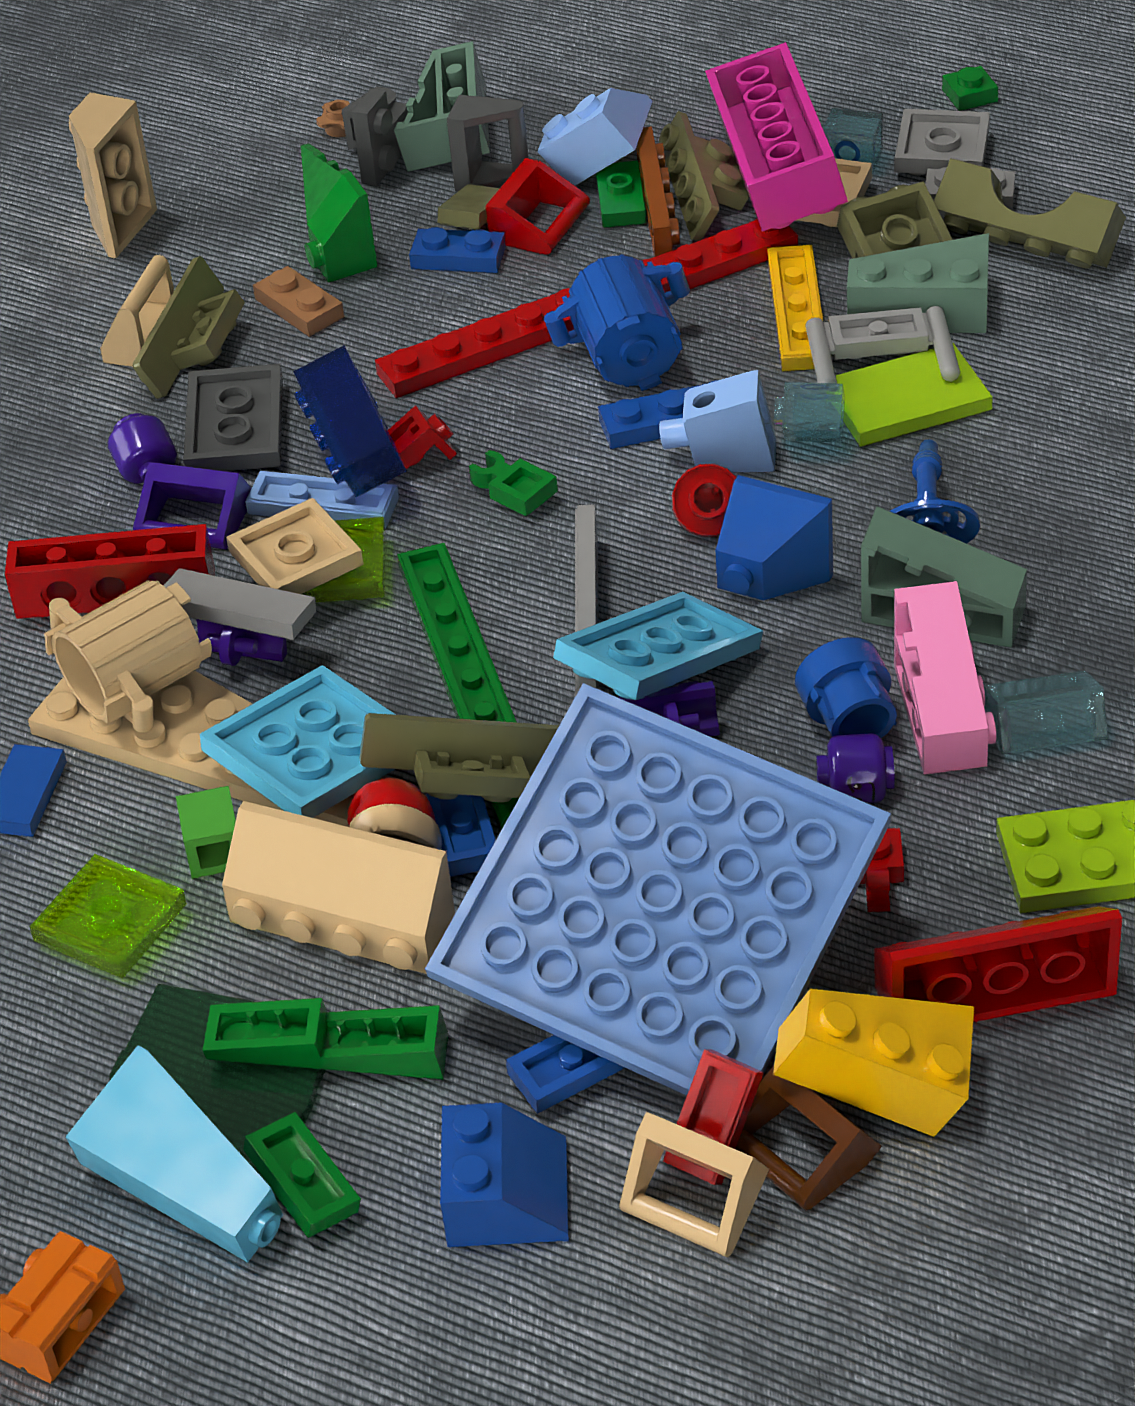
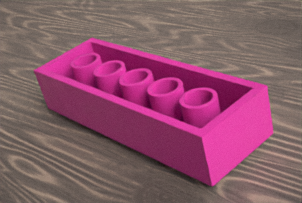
(776, 137)

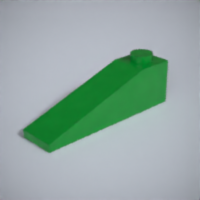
(336, 218)

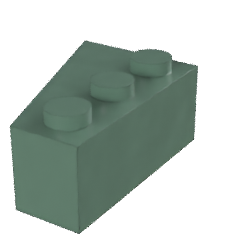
(424, 132)
(925, 276)
(908, 554)

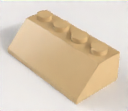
(337, 887)

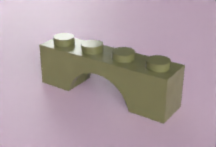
(1079, 228)

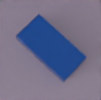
(27, 787)

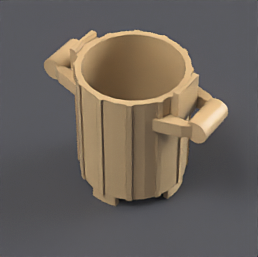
(125, 650)

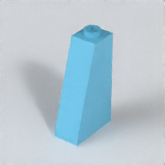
(172, 1156)

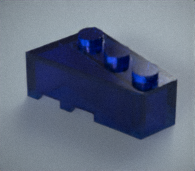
(347, 422)

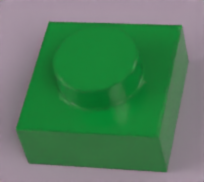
(969, 88)

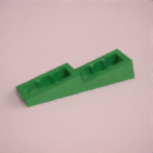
(307, 1036)

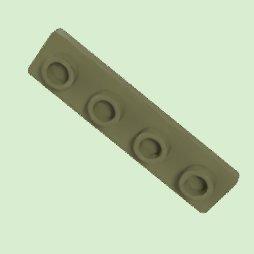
(701, 175)
(188, 328)
(457, 754)

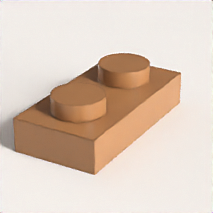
(298, 301)

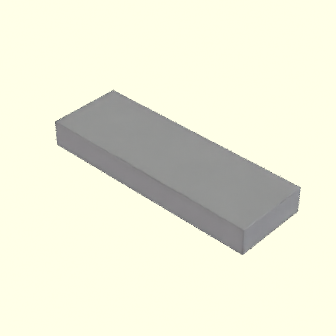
(244, 604)

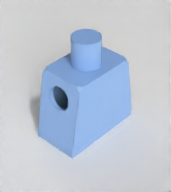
(725, 425)

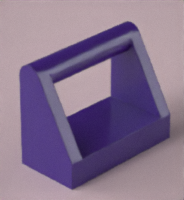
(193, 484)

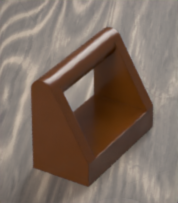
(846, 1158)

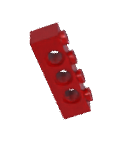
(100, 566)

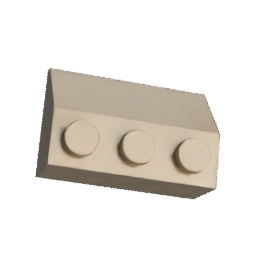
(113, 168)

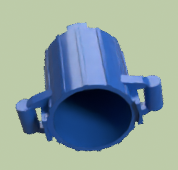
(623, 318)

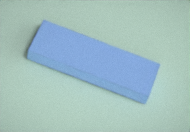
(280, 491)

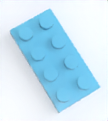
(657, 645)

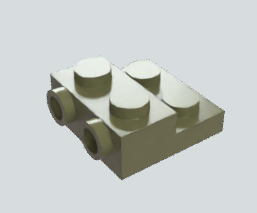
(891, 221)

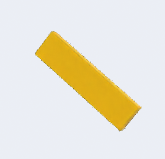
(794, 302)

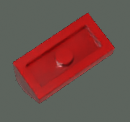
(521, 194)

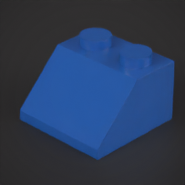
(501, 1177)

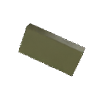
(466, 207)

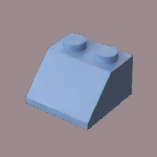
(594, 133)

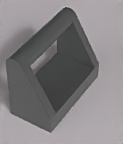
(465, 142)

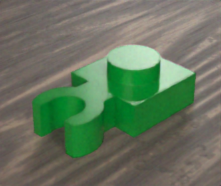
(517, 485)

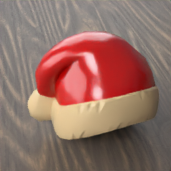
(395, 811)

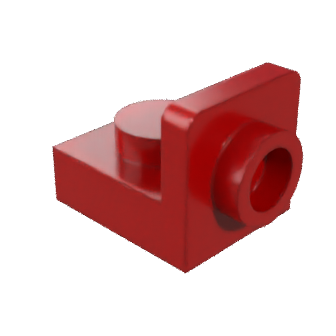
(417, 434)

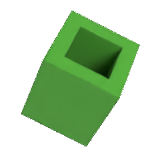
(207, 829)

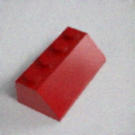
(1009, 965)

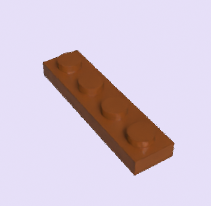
(657, 194)

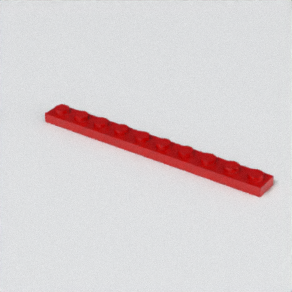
(525, 328)

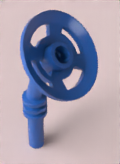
(929, 508)

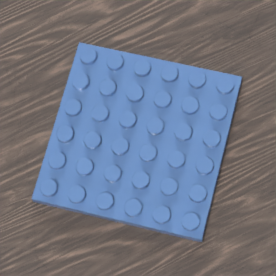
(658, 893)

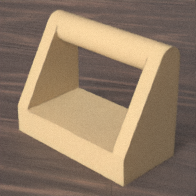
(138, 314)
(745, 1171)

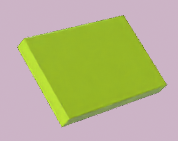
(909, 396)

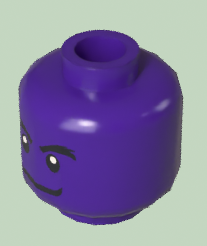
(857, 767)

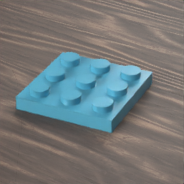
(299, 743)

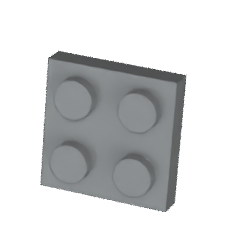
(935, 136)

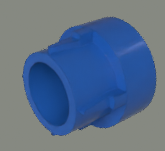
(847, 688)

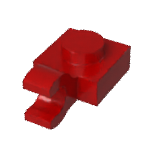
(884, 869)

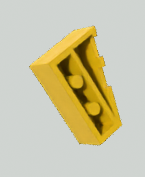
(880, 1054)

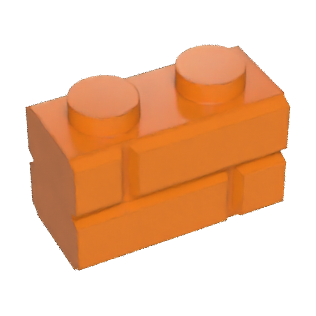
(56, 1305)

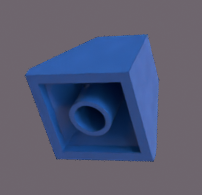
(773, 540)

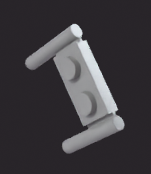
(880, 334)

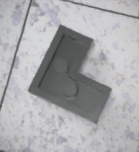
(375, 135)

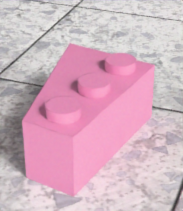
(940, 679)

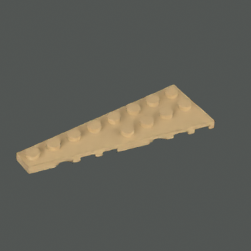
(172, 744)

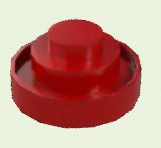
(702, 499)

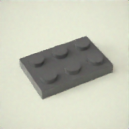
(234, 418)

